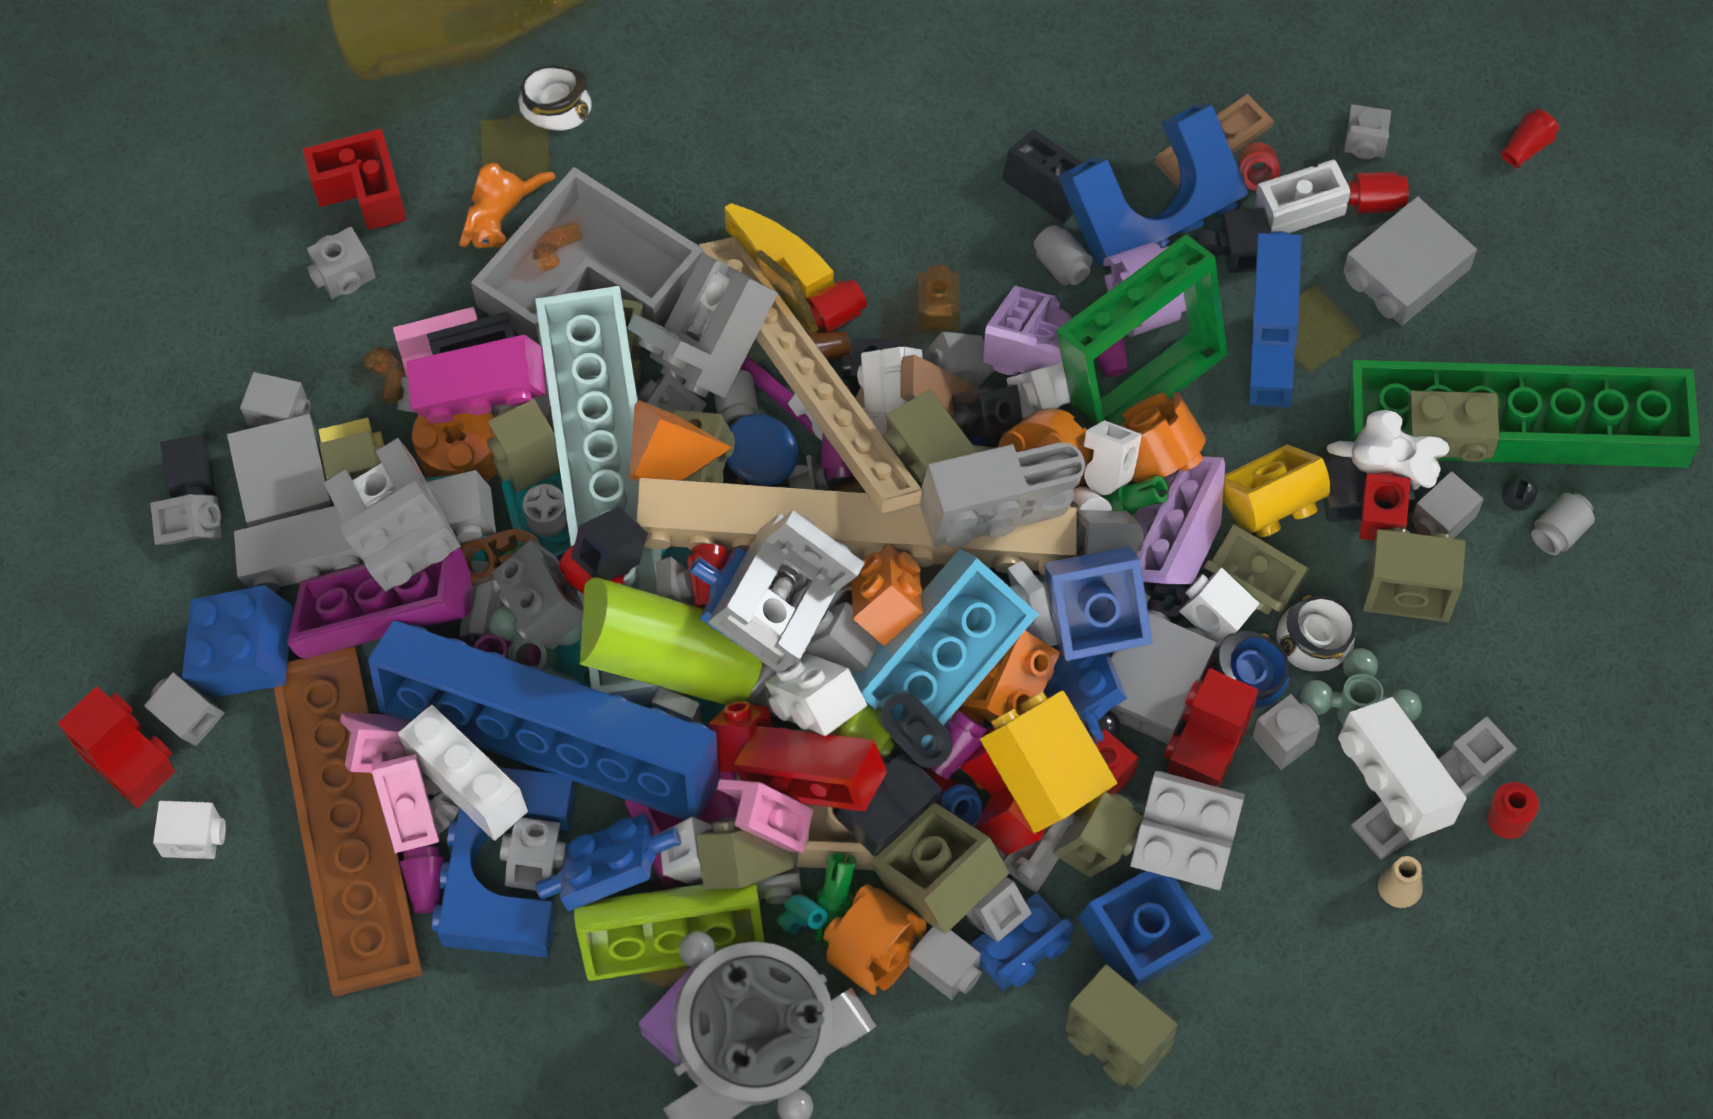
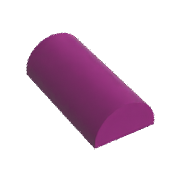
(354, 609)

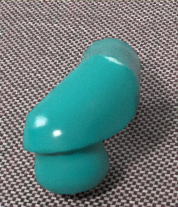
(801, 912)

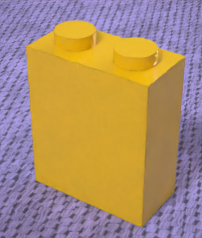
(1047, 759)

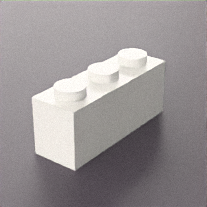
(1401, 768)
(463, 772)

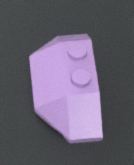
(1024, 332)
(1184, 526)

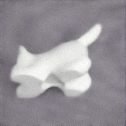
(1385, 448)

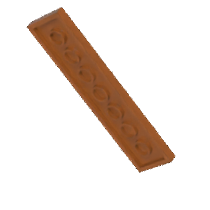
(343, 829)

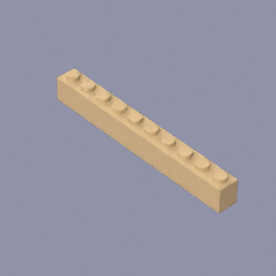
(732, 515)

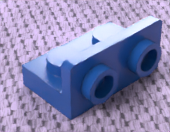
(1025, 946)

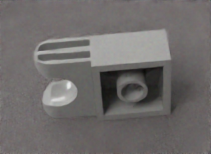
(998, 491)

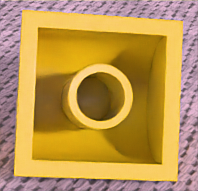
(1274, 488)

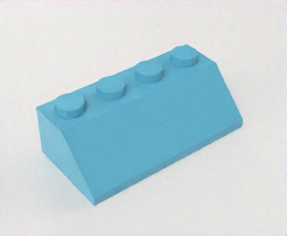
(953, 644)

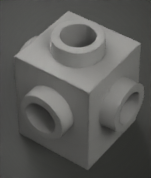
(339, 263)
(531, 852)

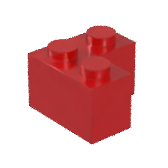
(360, 170)
(1216, 722)
(111, 743)
(1002, 816)

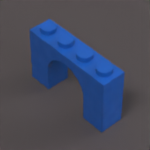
(1206, 185)
(1275, 318)
(491, 922)

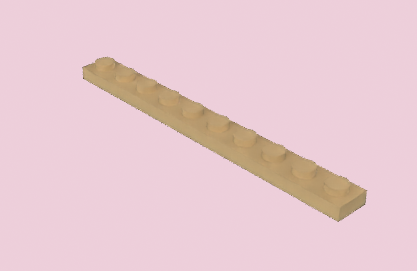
(825, 394)

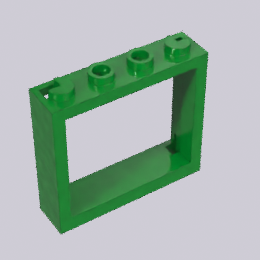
(1176, 270)

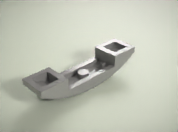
(1469, 764)

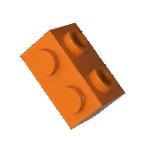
(887, 594)
(1014, 679)

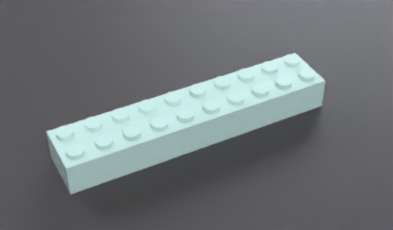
(593, 428)

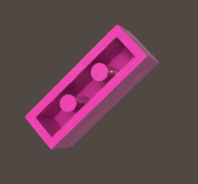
(476, 378)

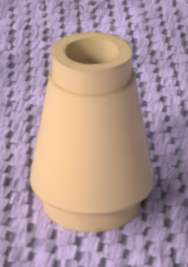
(1401, 883)

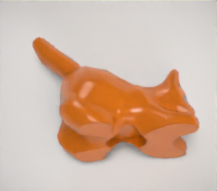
(494, 198)

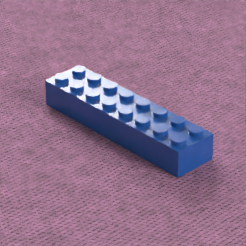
(548, 720)

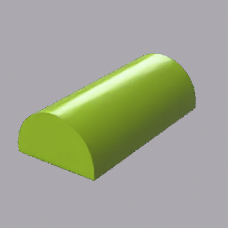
(662, 644)
(646, 928)

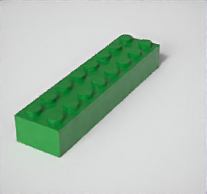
(1550, 409)

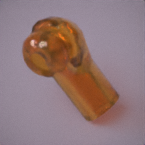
(550, 243)
(390, 369)

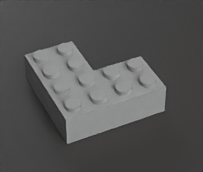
(617, 249)

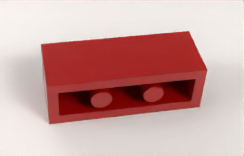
(813, 766)

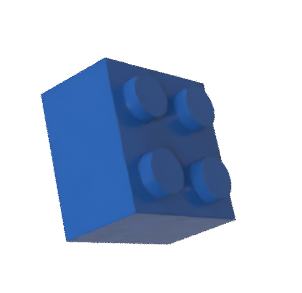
(1098, 603)
(237, 642)
(1145, 927)

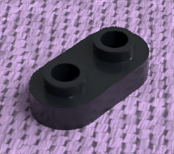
(912, 726)

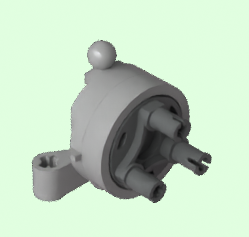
(755, 1028)

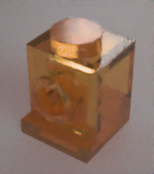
(938, 300)

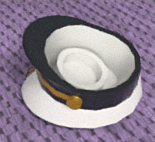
(555, 97)
(1317, 633)

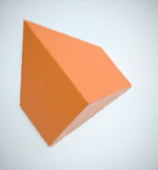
(668, 445)

